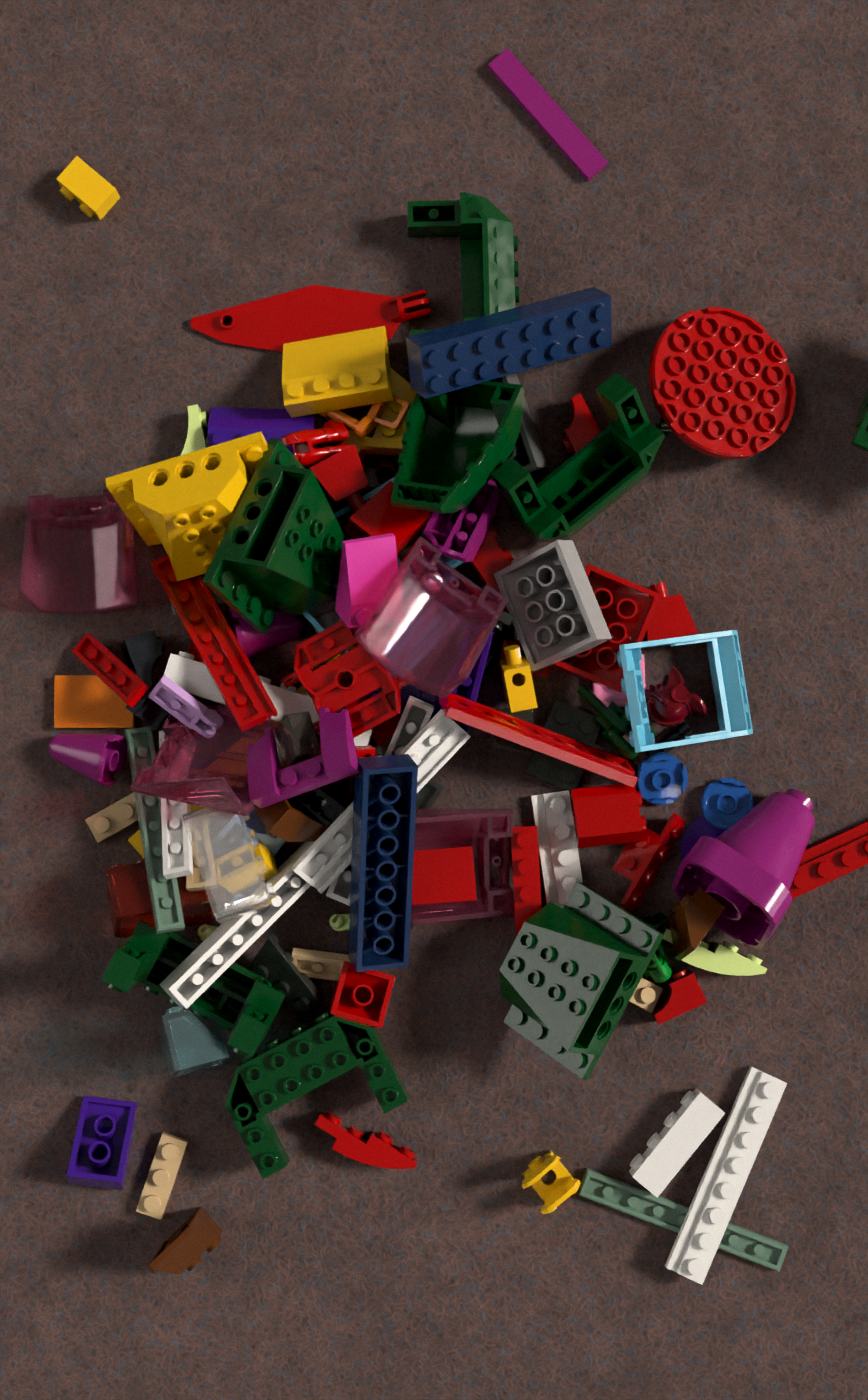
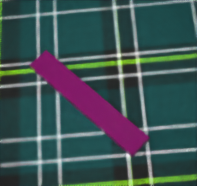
(547, 114)

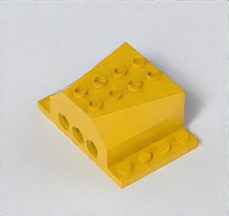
(189, 499)

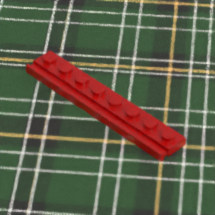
(216, 646)
(538, 738)
(831, 859)

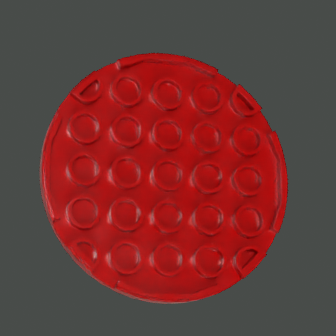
(722, 383)

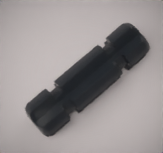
(680, 732)

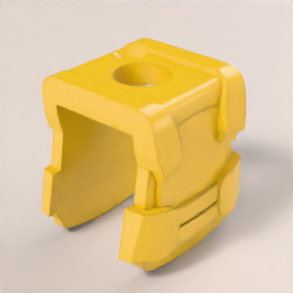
(553, 1193)

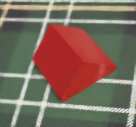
(362, 995)

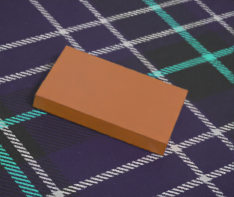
(88, 703)

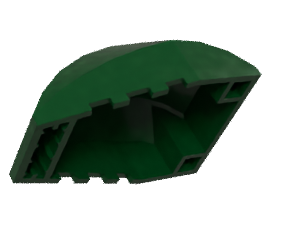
(456, 445)

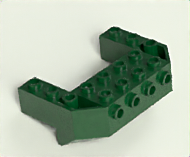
(485, 250)
(591, 477)
(143, 962)
(298, 1066)

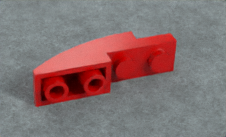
(374, 1151)

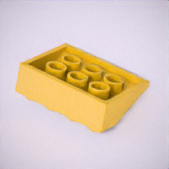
(336, 372)

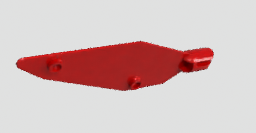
(309, 314)

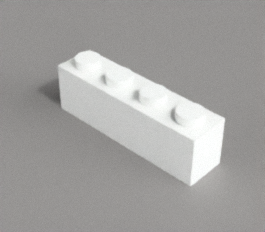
(676, 1142)

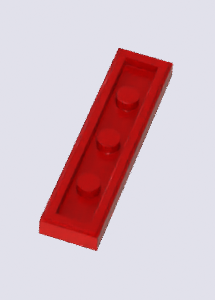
(110, 669)

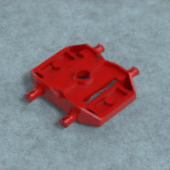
(324, 683)

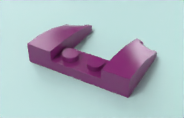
(338, 761)

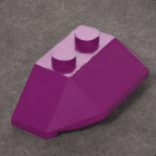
(463, 531)

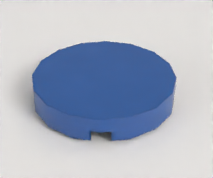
(661, 778)
(725, 802)

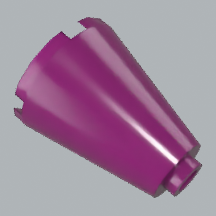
(282, 630)
(90, 754)

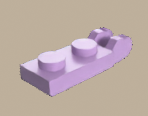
(186, 707)

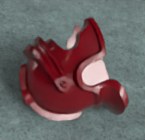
(672, 702)

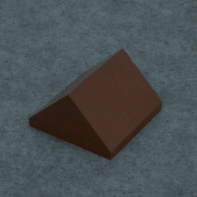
(379, 465)

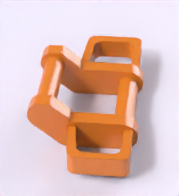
(373, 417)

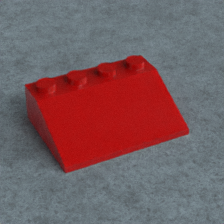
(627, 615)

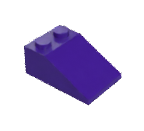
(102, 1143)

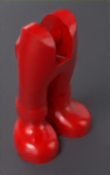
(304, 440)

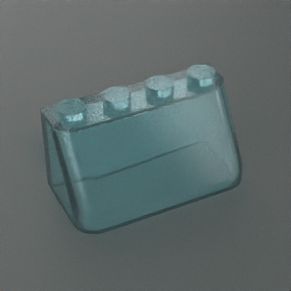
(189, 1043)

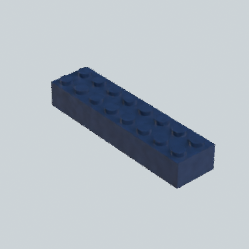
(509, 342)
(382, 862)

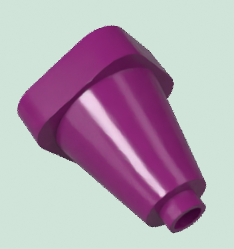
(752, 866)

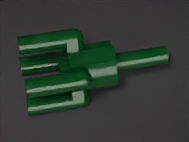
(613, 722)

